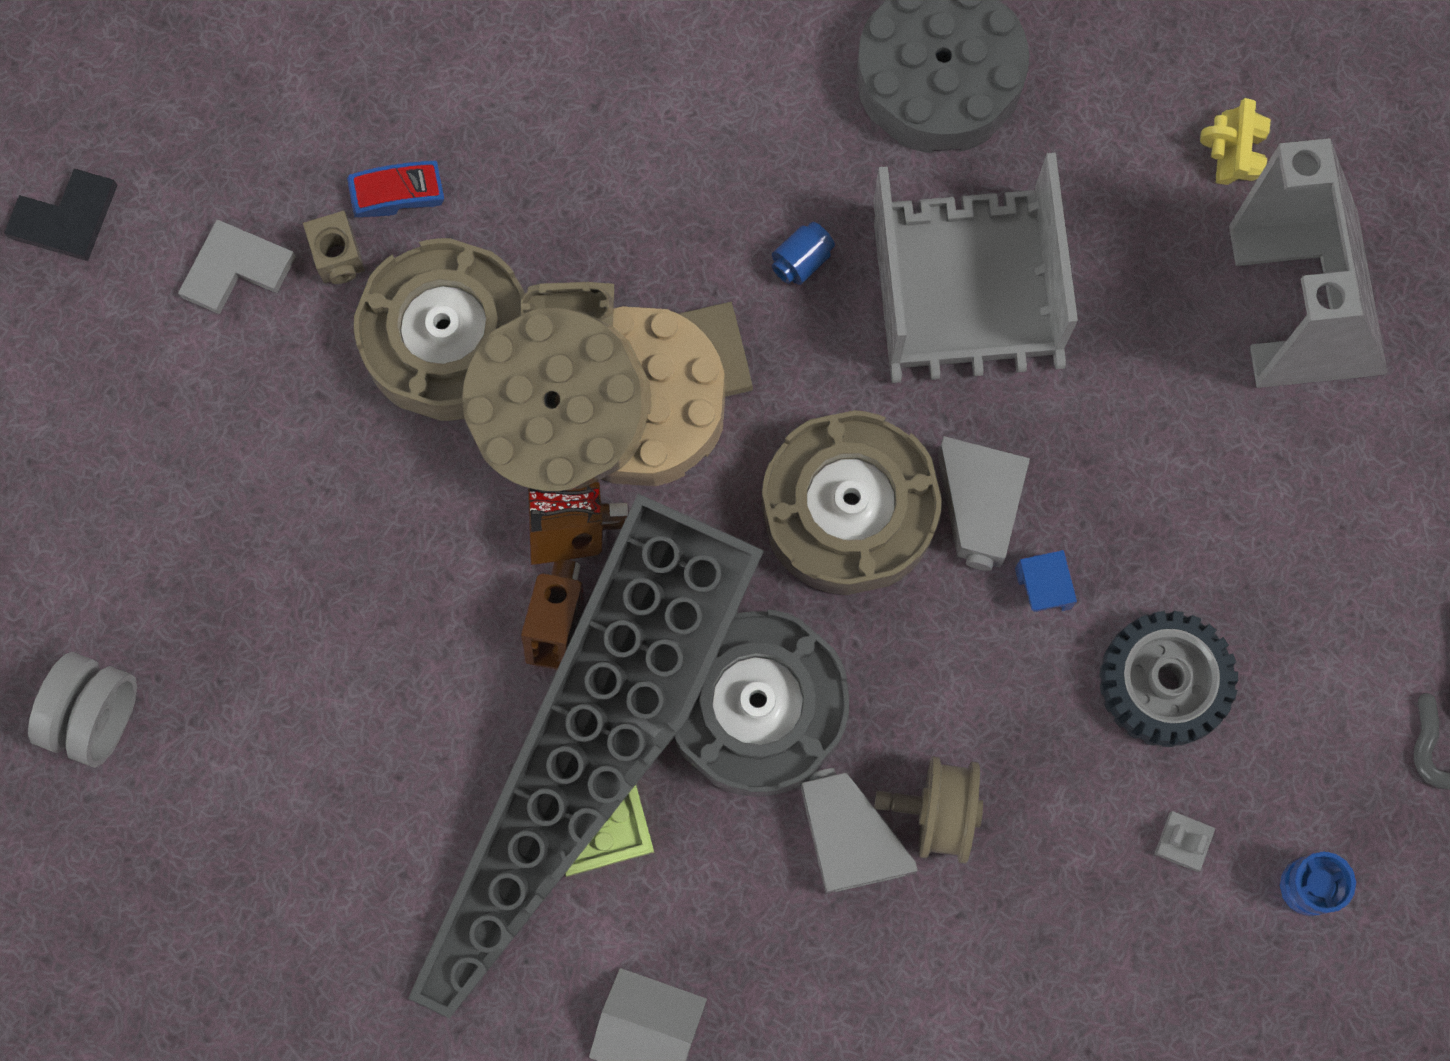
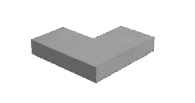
(229, 256)

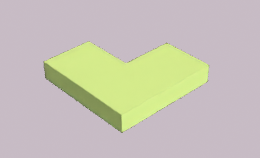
(620, 838)

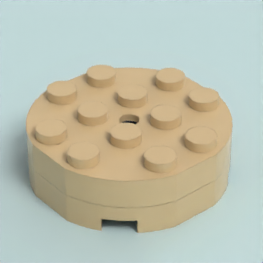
(685, 395)

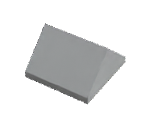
(646, 1021)

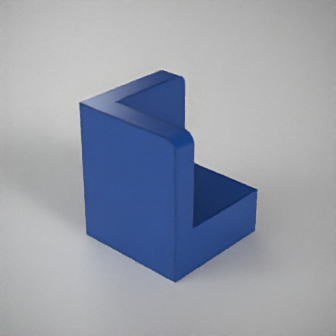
(1047, 581)

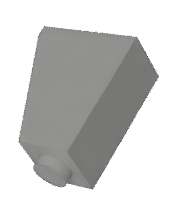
(981, 499)
(850, 836)

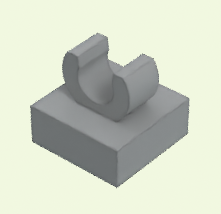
(1184, 841)

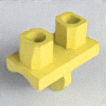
(1233, 140)

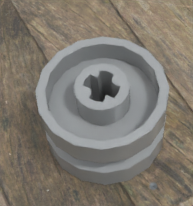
(82, 709)

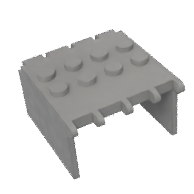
(975, 277)

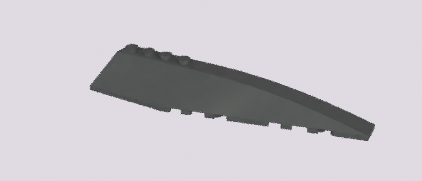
(598, 731)

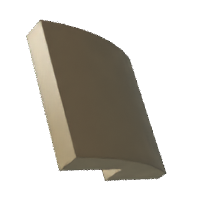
(722, 329)

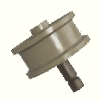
(945, 810)

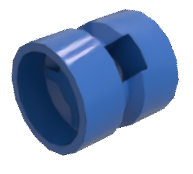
(1318, 884)

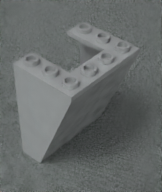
(1308, 212)

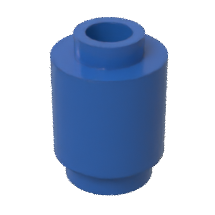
(802, 253)

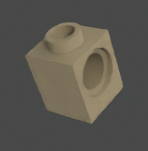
(330, 232)

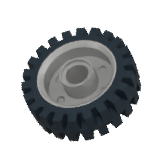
(1192, 654)

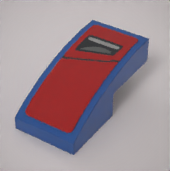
(395, 186)

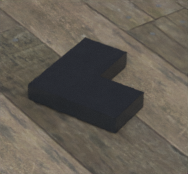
(71, 225)

